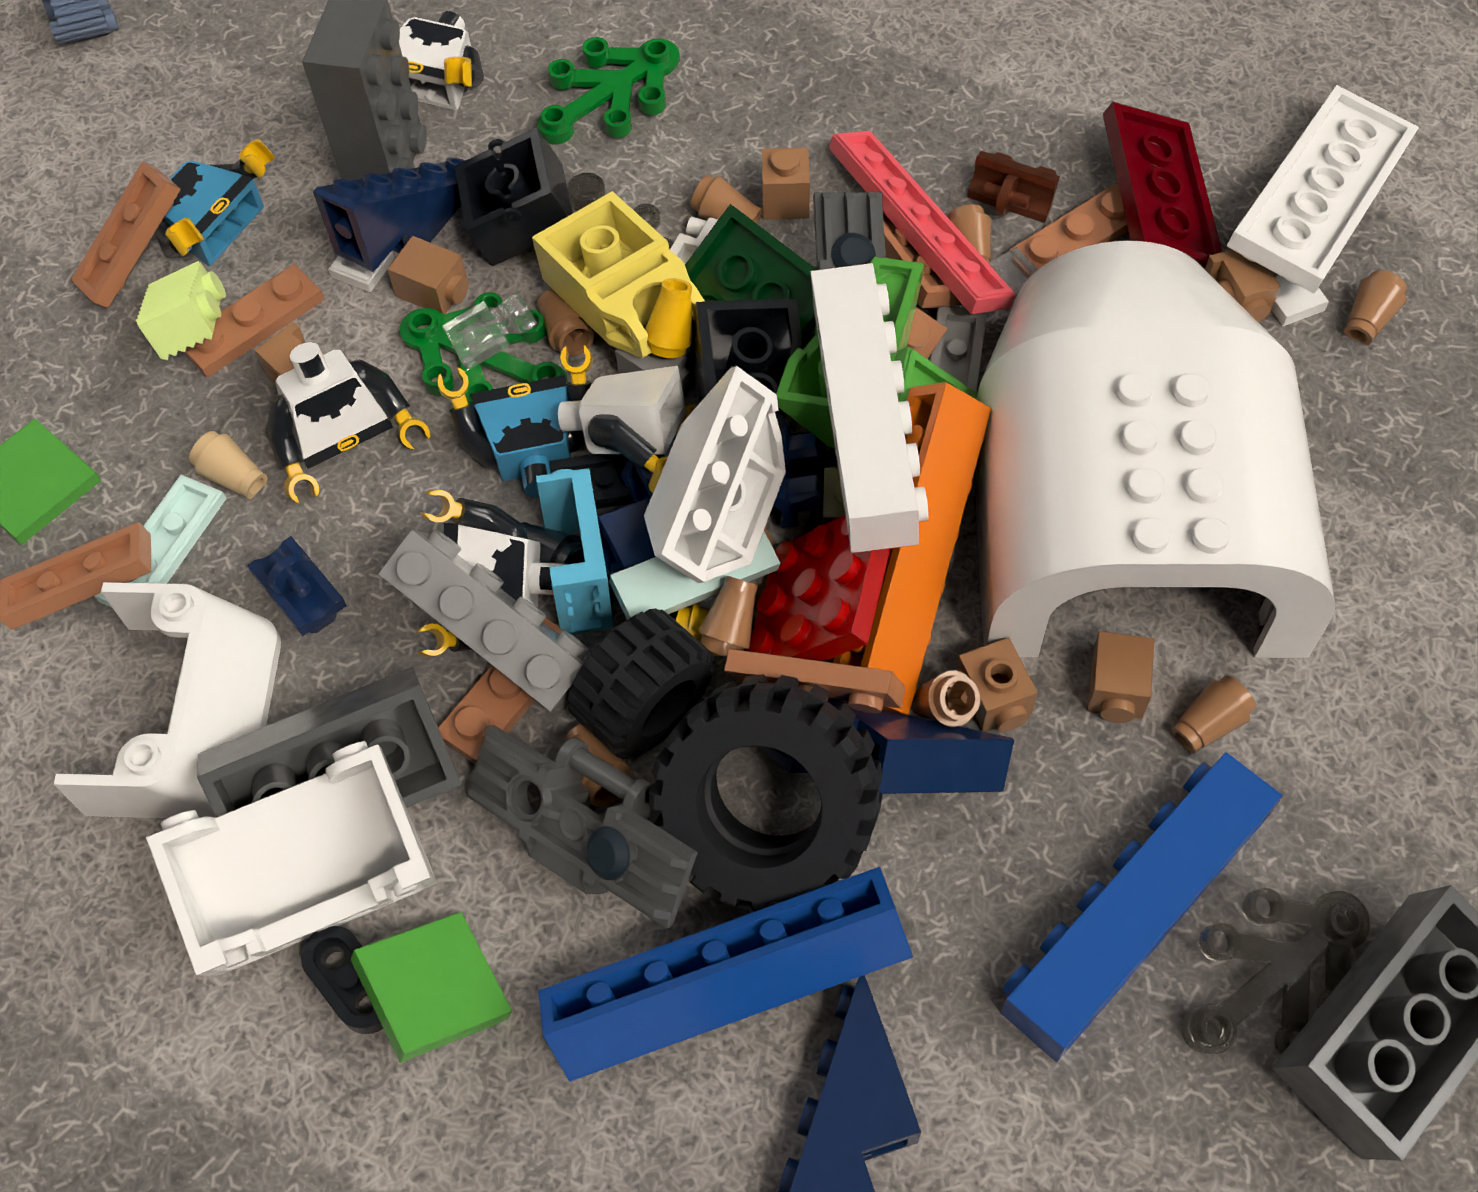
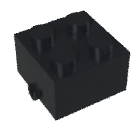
(512, 194)

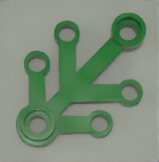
(653, 58)
(431, 338)

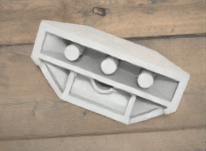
(719, 480)

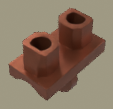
(1013, 186)

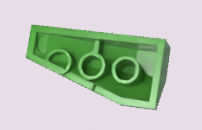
(803, 386)

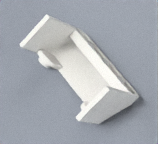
(218, 698)

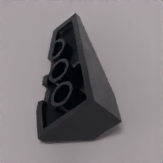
(744, 334)

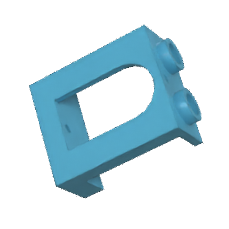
(578, 588)

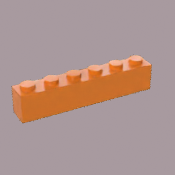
(948, 439)

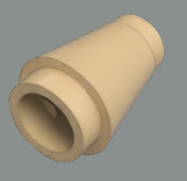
(226, 464)

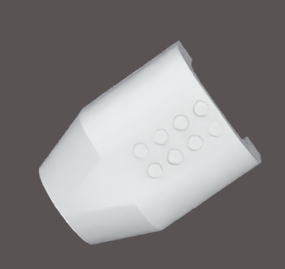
(1144, 446)

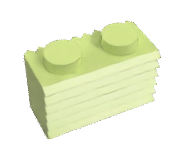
(181, 309)

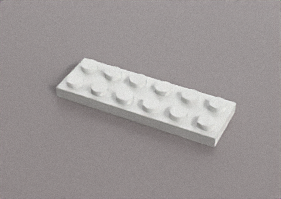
(1322, 189)

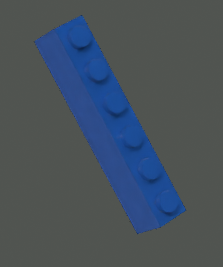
(1138, 906)
(723, 974)

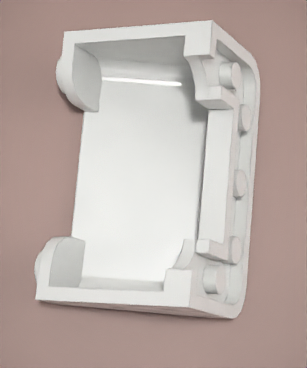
(290, 862)

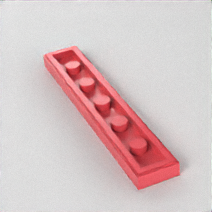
(923, 223)

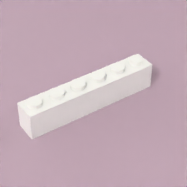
(865, 409)

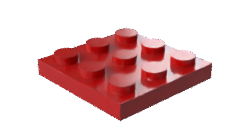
(819, 596)

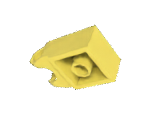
(610, 269)

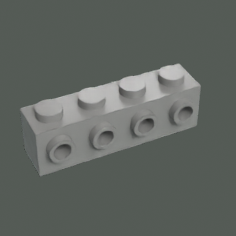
(485, 617)

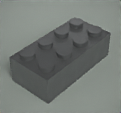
(364, 89)
(301, 746)
(1394, 1029)

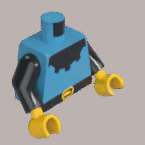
(213, 204)
(519, 423)

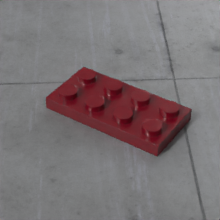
(1161, 181)

